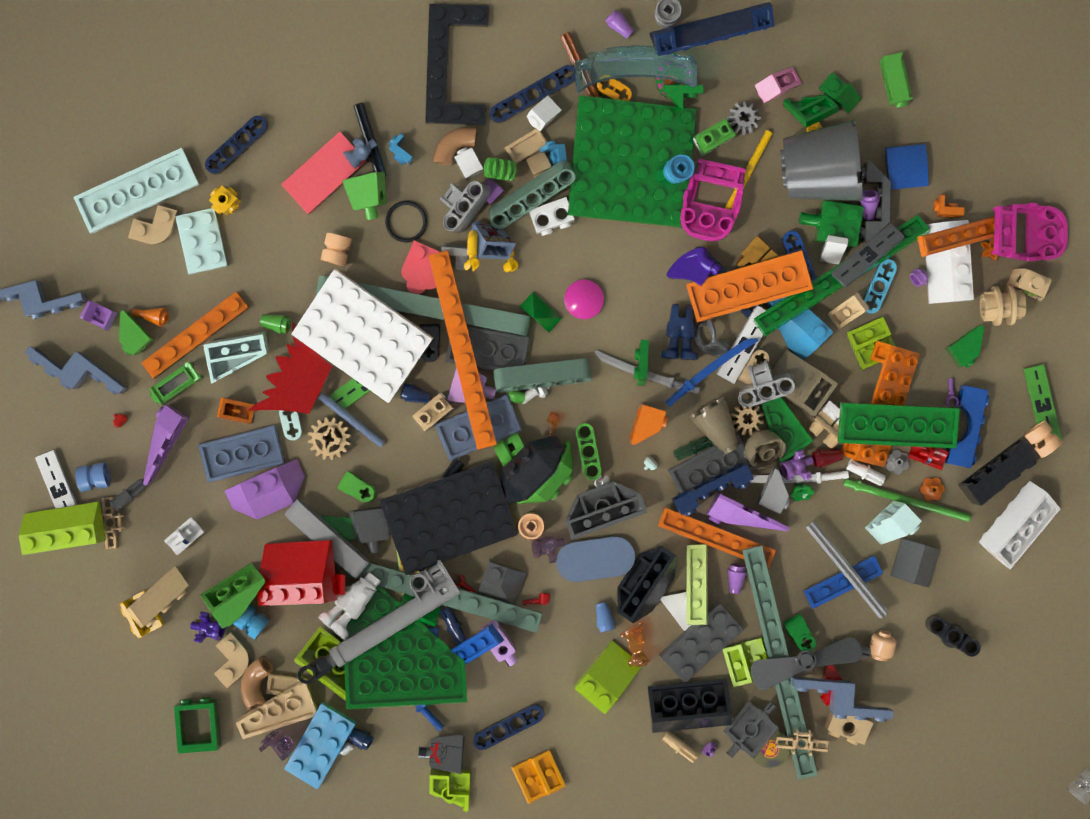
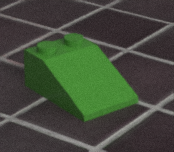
(233, 595)

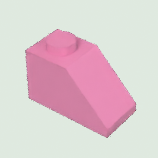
(778, 84)

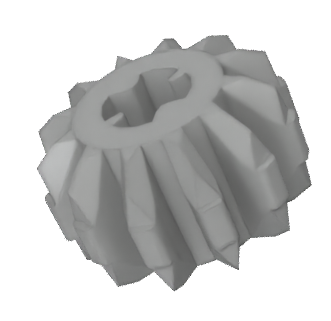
(745, 111)

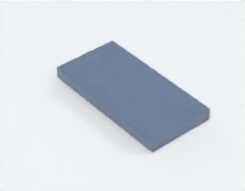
(457, 432)
(241, 453)

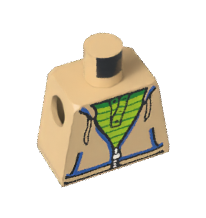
(1030, 283)

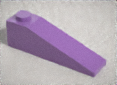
(166, 432)
(732, 512)

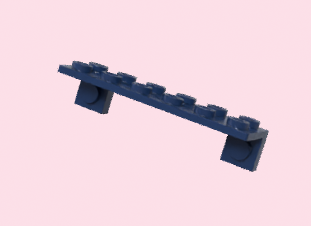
(713, 29)

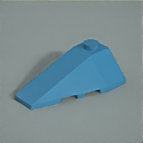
(803, 332)

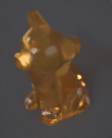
(636, 639)

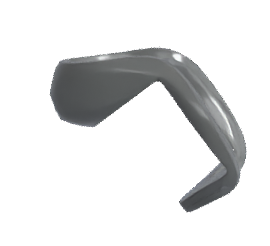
(716, 347)

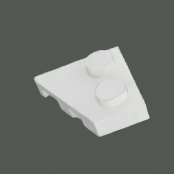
(677, 606)

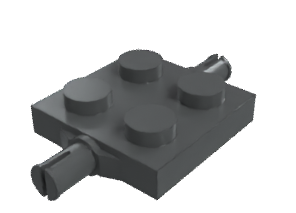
(751, 729)

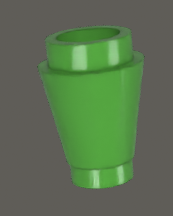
(277, 323)

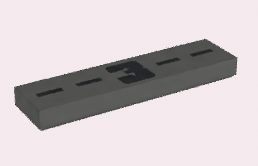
(868, 255)

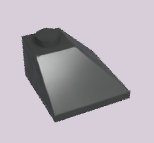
(502, 582)

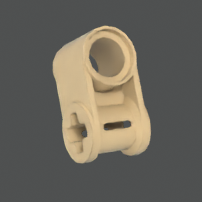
(744, 375)

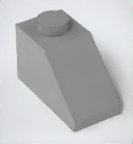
(774, 493)

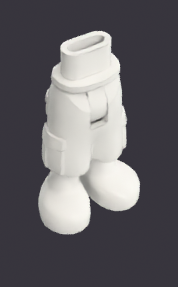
(351, 603)

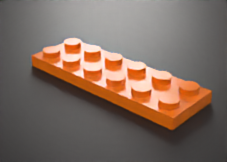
(750, 286)

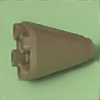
(717, 424)

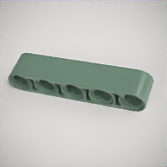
(535, 186)
(542, 375)

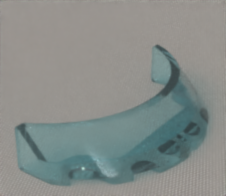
(634, 62)

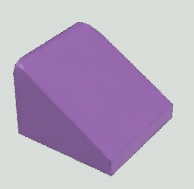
(495, 191)

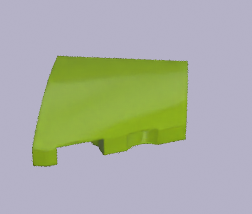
(451, 787)

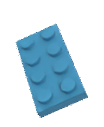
(320, 745)

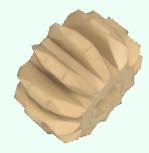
(754, 419)

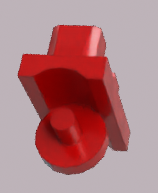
(929, 456)

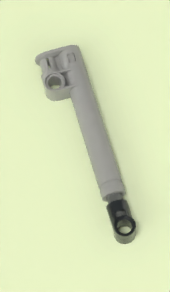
(435, 592)

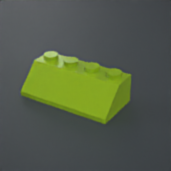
(61, 528)
(317, 646)

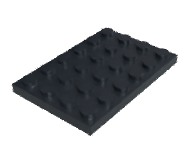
(448, 517)

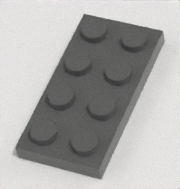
(701, 643)

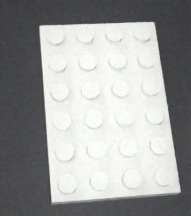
(362, 335)

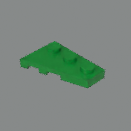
(786, 426)

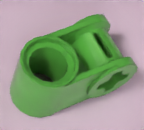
(354, 485)

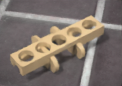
(113, 528)
(796, 739)

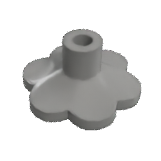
(892, 462)

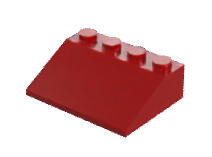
(298, 573)

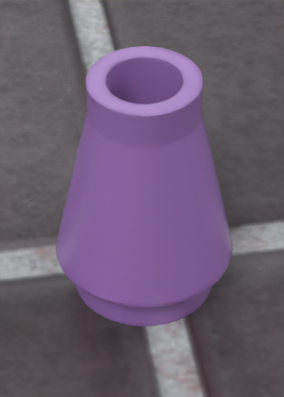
(619, 23)
(870, 203)
(736, 577)

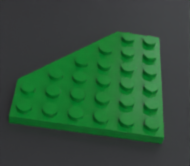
(404, 668)

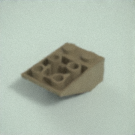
(811, 385)

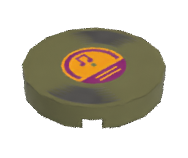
(770, 756)

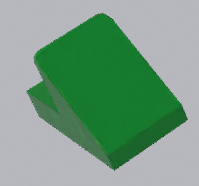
(676, 92)
(842, 94)

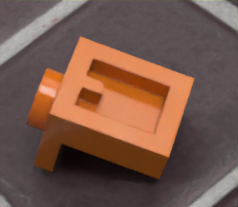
(950, 210)

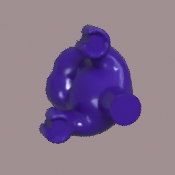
(207, 628)

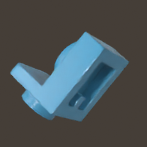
(557, 152)

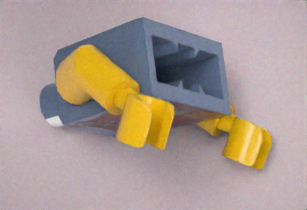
(489, 243)

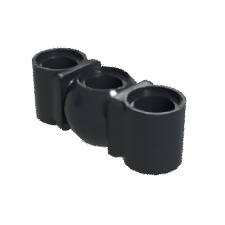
(961, 639)

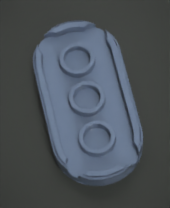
(595, 559)

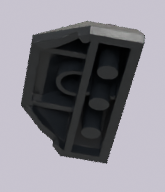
(531, 468)
(645, 583)

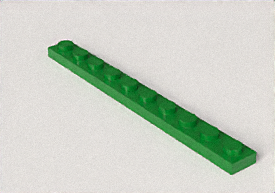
(827, 284)

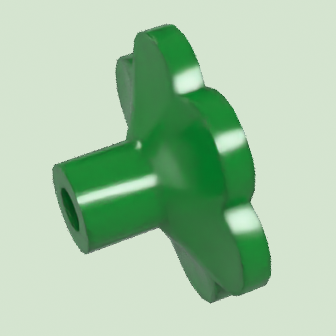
(801, 492)

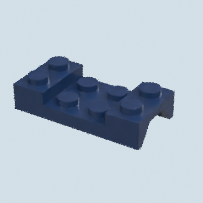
(737, 476)

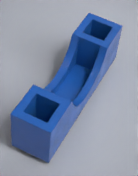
(972, 402)

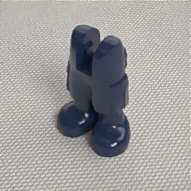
(683, 328)

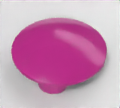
(584, 299)

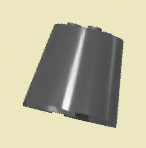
(823, 163)

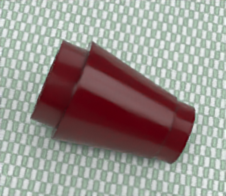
(825, 457)

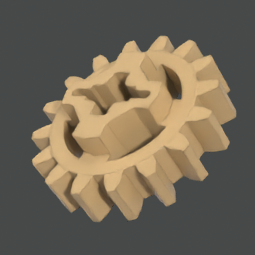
(316, 435)

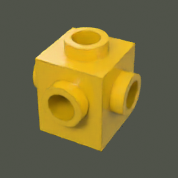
(229, 205)

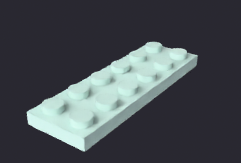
(136, 190)

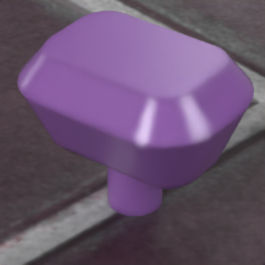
(709, 749)

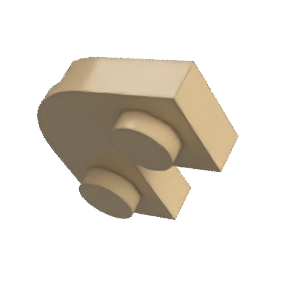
(158, 231)
(238, 660)

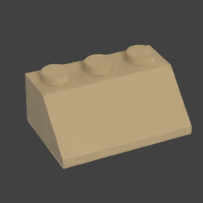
(158, 598)

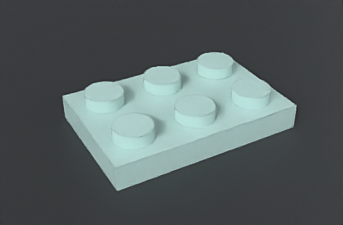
(201, 241)

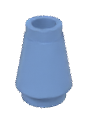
(605, 619)

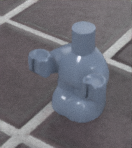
(360, 151)

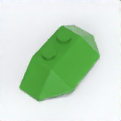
(563, 475)

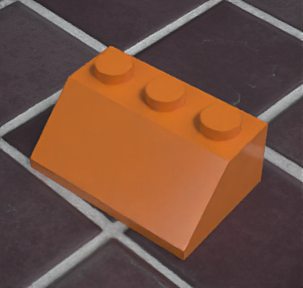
(647, 423)

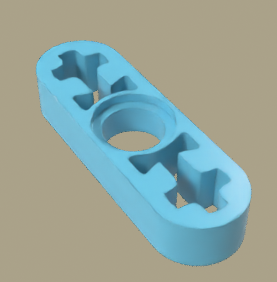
(890, 275)

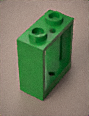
(197, 746)

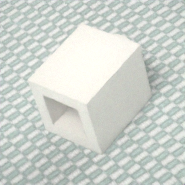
(543, 113)
(468, 163)

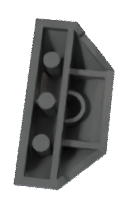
(603, 508)

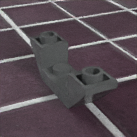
(872, 175)

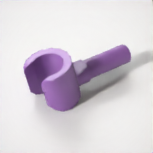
(951, 393)

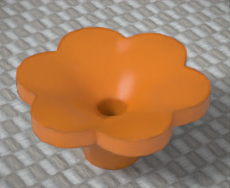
(927, 489)

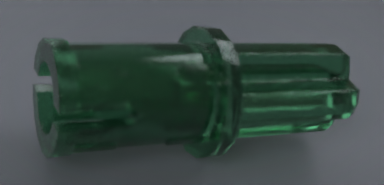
(692, 448)

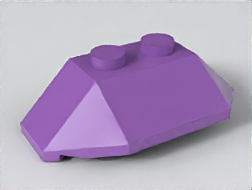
(267, 491)

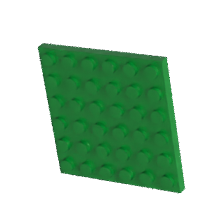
(622, 161)

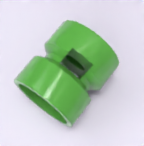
(503, 451)

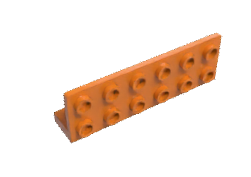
(891, 389)

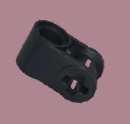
(434, 331)

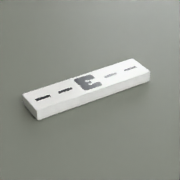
(734, 366)
(55, 480)

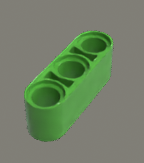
(588, 461)

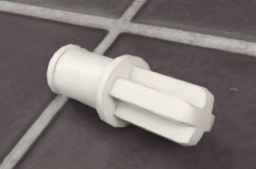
(865, 472)

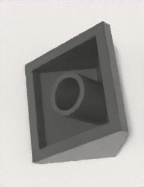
(915, 562)

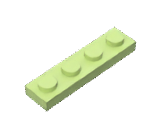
(697, 585)

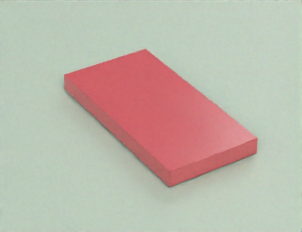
(321, 174)

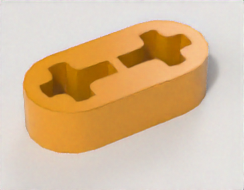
(611, 94)

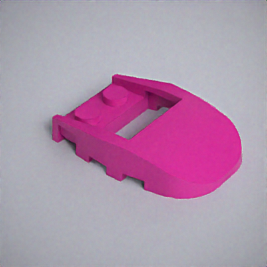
(708, 221)
(1044, 232)

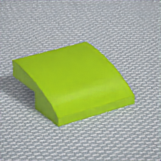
(864, 339)
(741, 657)

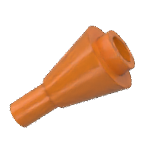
(156, 316)

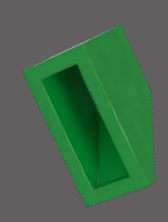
(967, 347)

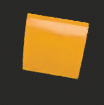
(538, 776)

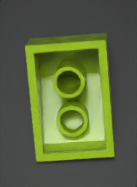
(607, 677)

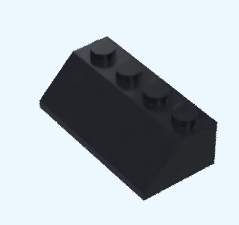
(689, 705)

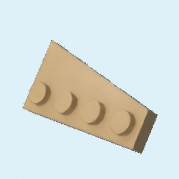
(282, 710)

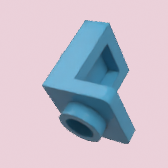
(400, 155)

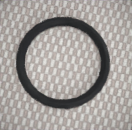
(388, 219)

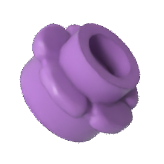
(919, 277)

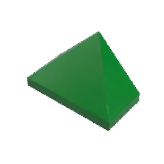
(540, 312)

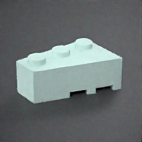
(232, 353)
(893, 523)

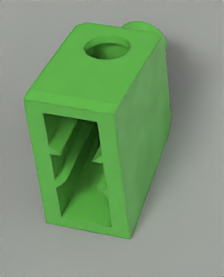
(367, 193)

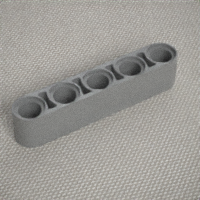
(318, 529)

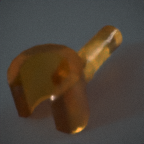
(553, 420)

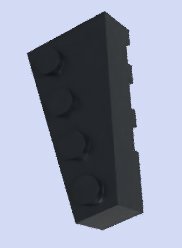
(999, 472)

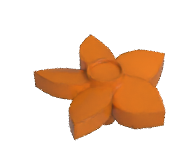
(989, 247)

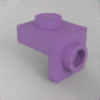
(98, 315)

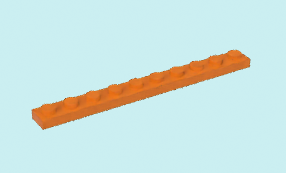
(462, 350)

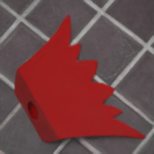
(298, 383)

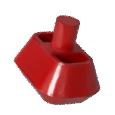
(119, 420)

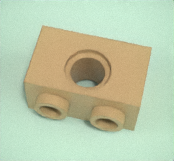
(858, 733)

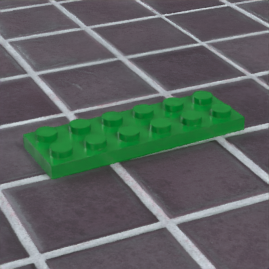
(898, 425)

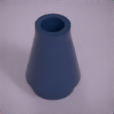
(414, 394)
(361, 738)

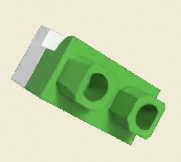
(713, 137)

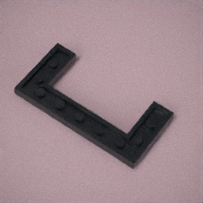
(440, 18)

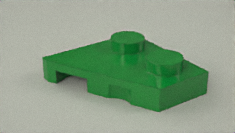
(811, 109)

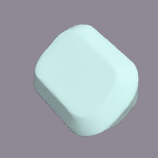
(650, 463)

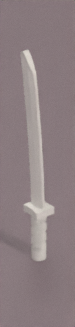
(817, 477)

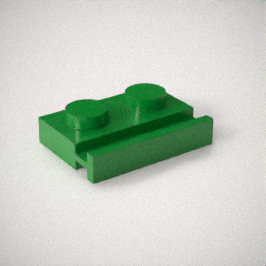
(641, 355)

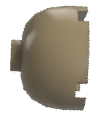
(764, 448)

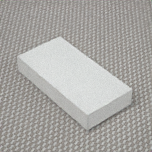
(833, 249)

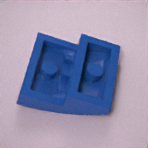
(907, 166)

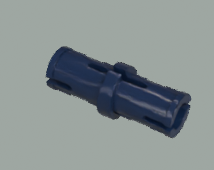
(453, 625)

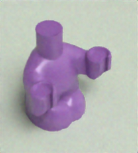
(796, 466)

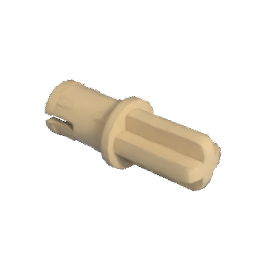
(680, 746)

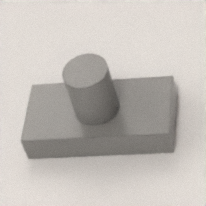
(459, 251)

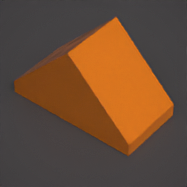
(235, 410)

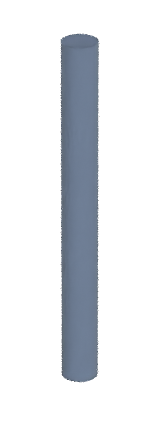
(351, 419)

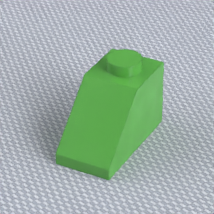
(133, 335)

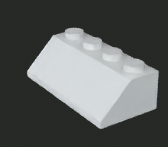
(949, 270)
(1019, 524)

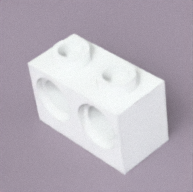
(549, 210)

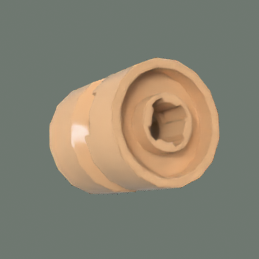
(336, 249)
(1043, 439)
(531, 525)

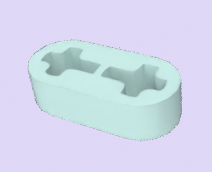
(287, 427)

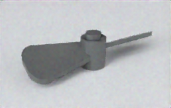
(771, 672)

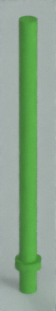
(858, 486)

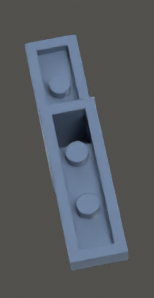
(34, 299)
(75, 370)
(842, 698)

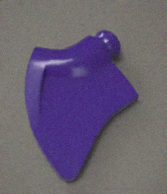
(694, 267)

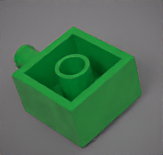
(835, 220)

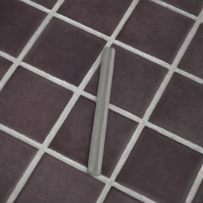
(847, 569)

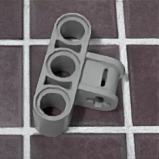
(457, 199)
(762, 376)

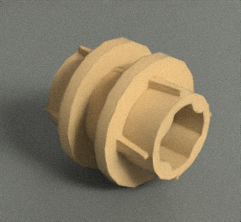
(1007, 305)

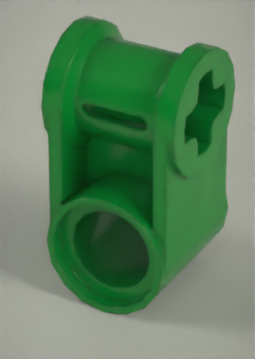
(798, 629)

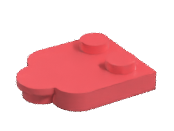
(418, 269)

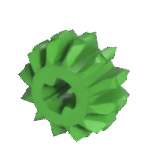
(500, 169)

